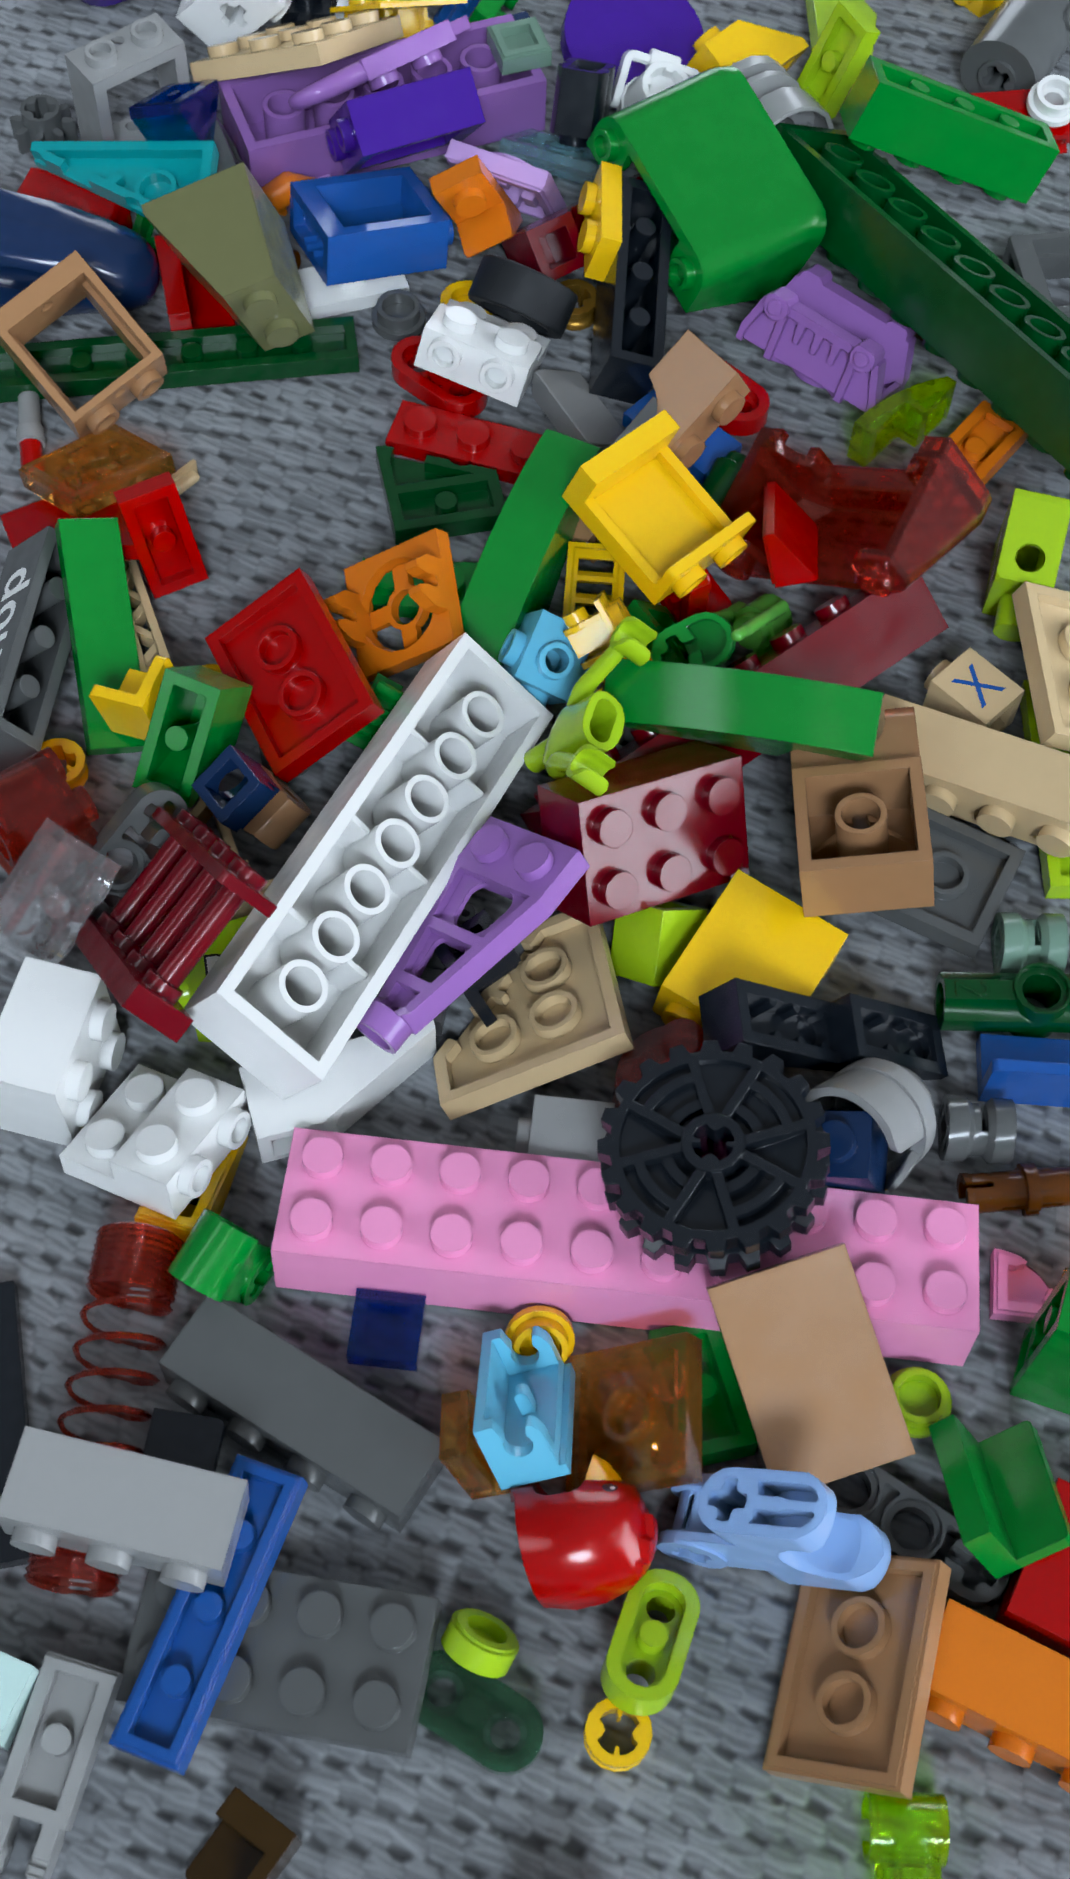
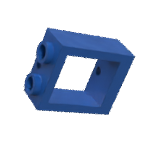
(356, 230)

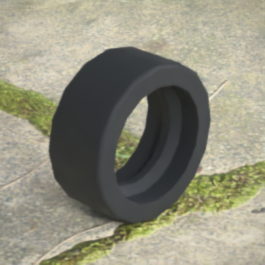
(522, 296)

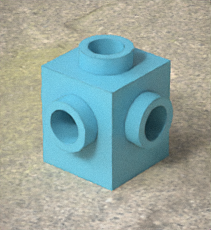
(542, 657)

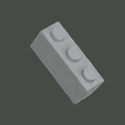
(123, 1509)

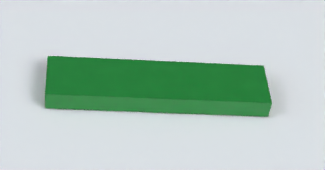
(97, 620)

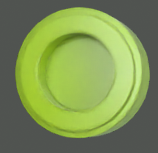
(480, 1642)

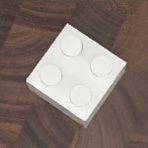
(55, 1050)

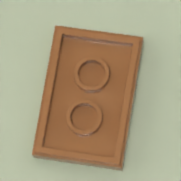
(811, 1367)
(860, 1681)

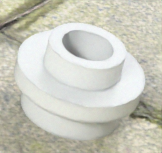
(1050, 101)

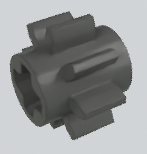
(42, 121)

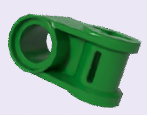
(223, 1261)

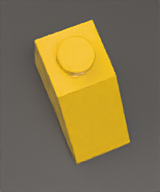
(743, 40)

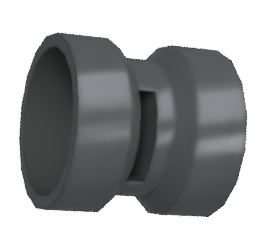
(977, 1129)

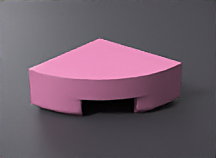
(1014, 1288)

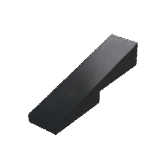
(820, 1032)

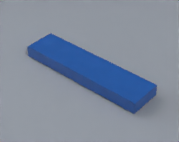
(206, 1629)

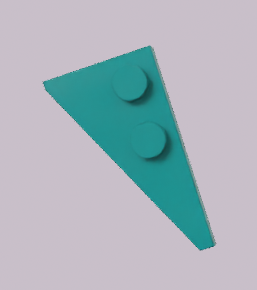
(128, 170)

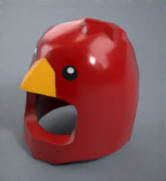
(586, 1541)

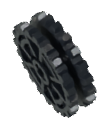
(706, 1205)

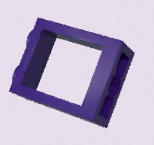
(404, 120)

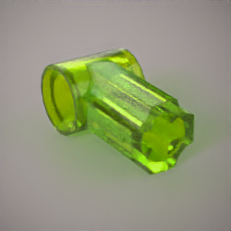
(906, 1835)

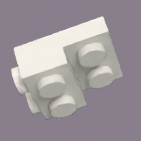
(481, 351)
(160, 1138)

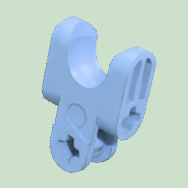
(777, 1526)

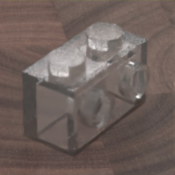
(52, 894)

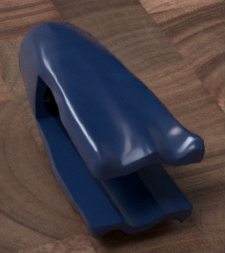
(44, 232)

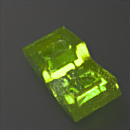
(905, 415)

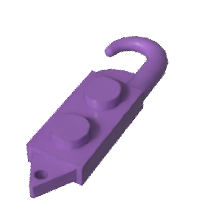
(381, 66)

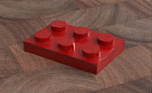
(302, 675)

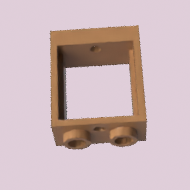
(46, 302)

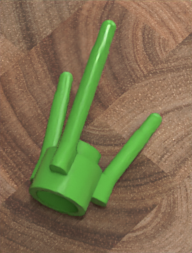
(758, 621)

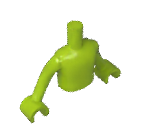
(591, 720)

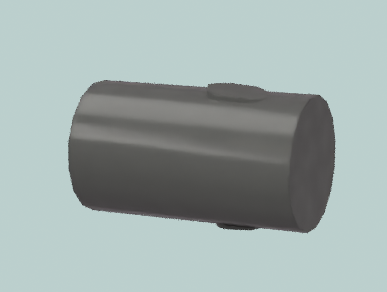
(1017, 46)

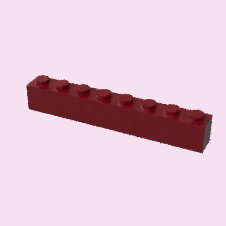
(844, 647)

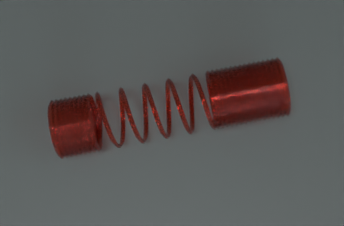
(122, 1256)

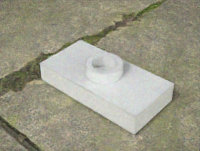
(345, 297)

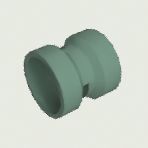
(1028, 941)

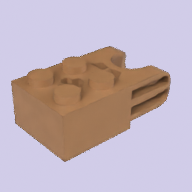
(864, 826)

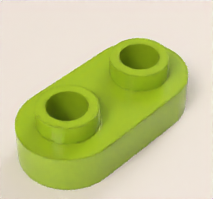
(647, 1645)

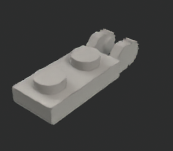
(54, 1755)

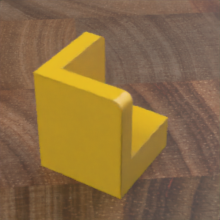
(132, 706)

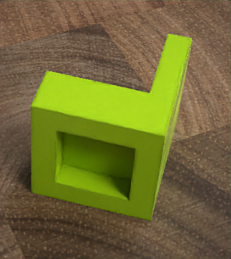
(653, 940)

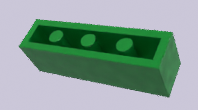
(947, 131)

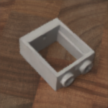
(103, 65)

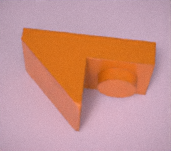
(476, 205)

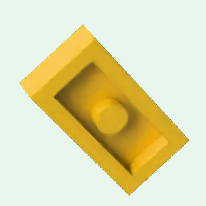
(602, 224)

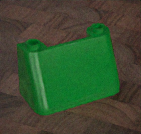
(722, 184)

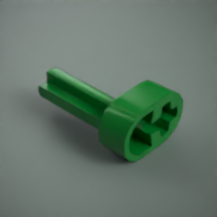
(705, 639)

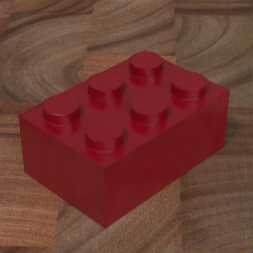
(656, 833)

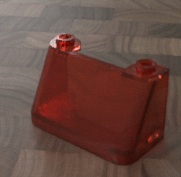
(873, 523)

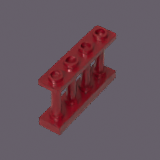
(170, 920)

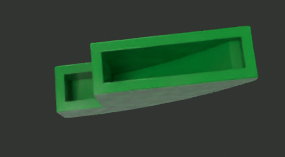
(526, 543)
(747, 708)

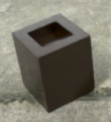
(245, 1843)

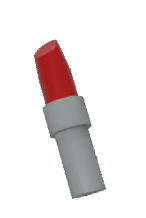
(29, 432)

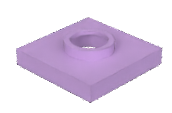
(527, 186)

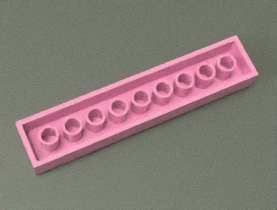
(538, 1231)

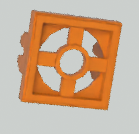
(423, 558)

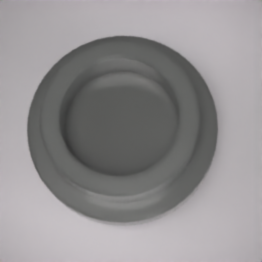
(398, 315)

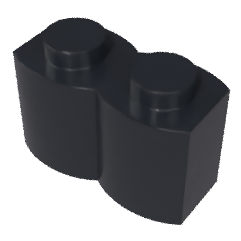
(581, 99)

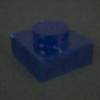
(386, 1329)

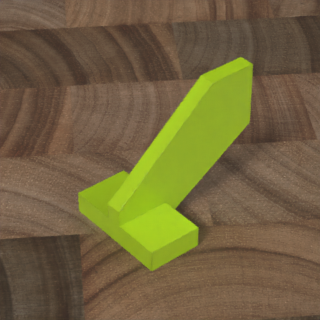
(840, 43)

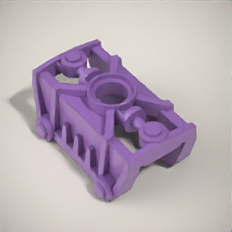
(832, 339)

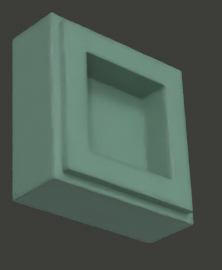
(519, 46)

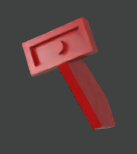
(150, 528)

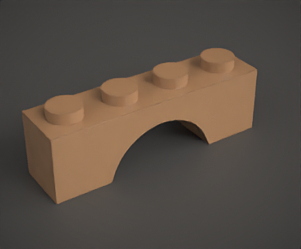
(698, 394)

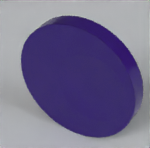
(610, 27)

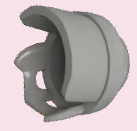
(894, 1100)

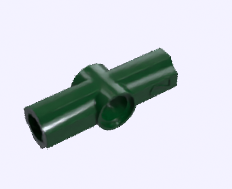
(999, 1001)

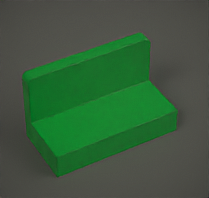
(1001, 1495)

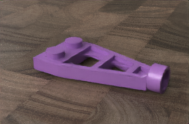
(498, 858)

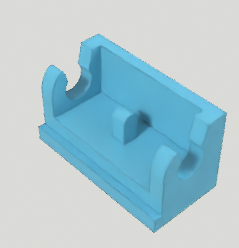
(524, 1410)

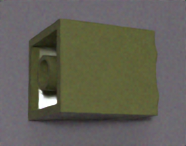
(237, 252)

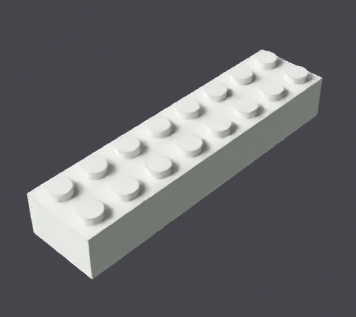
(368, 870)

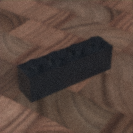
(632, 301)

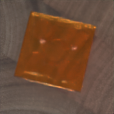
(640, 1412)

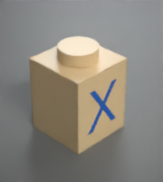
(973, 691)

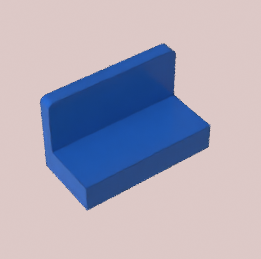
(1023, 1069)

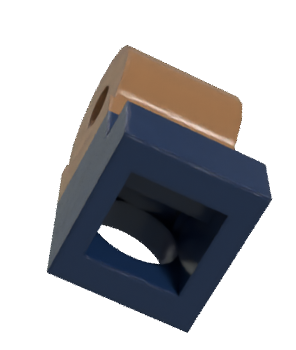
(257, 804)

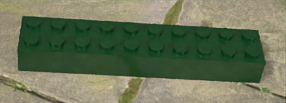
(942, 285)

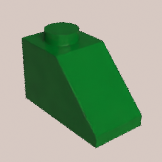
(190, 727)

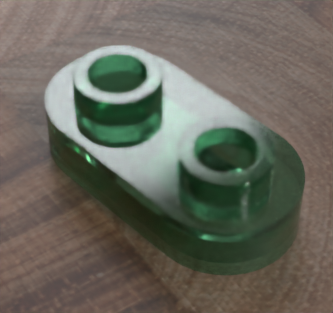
(474, 1713)

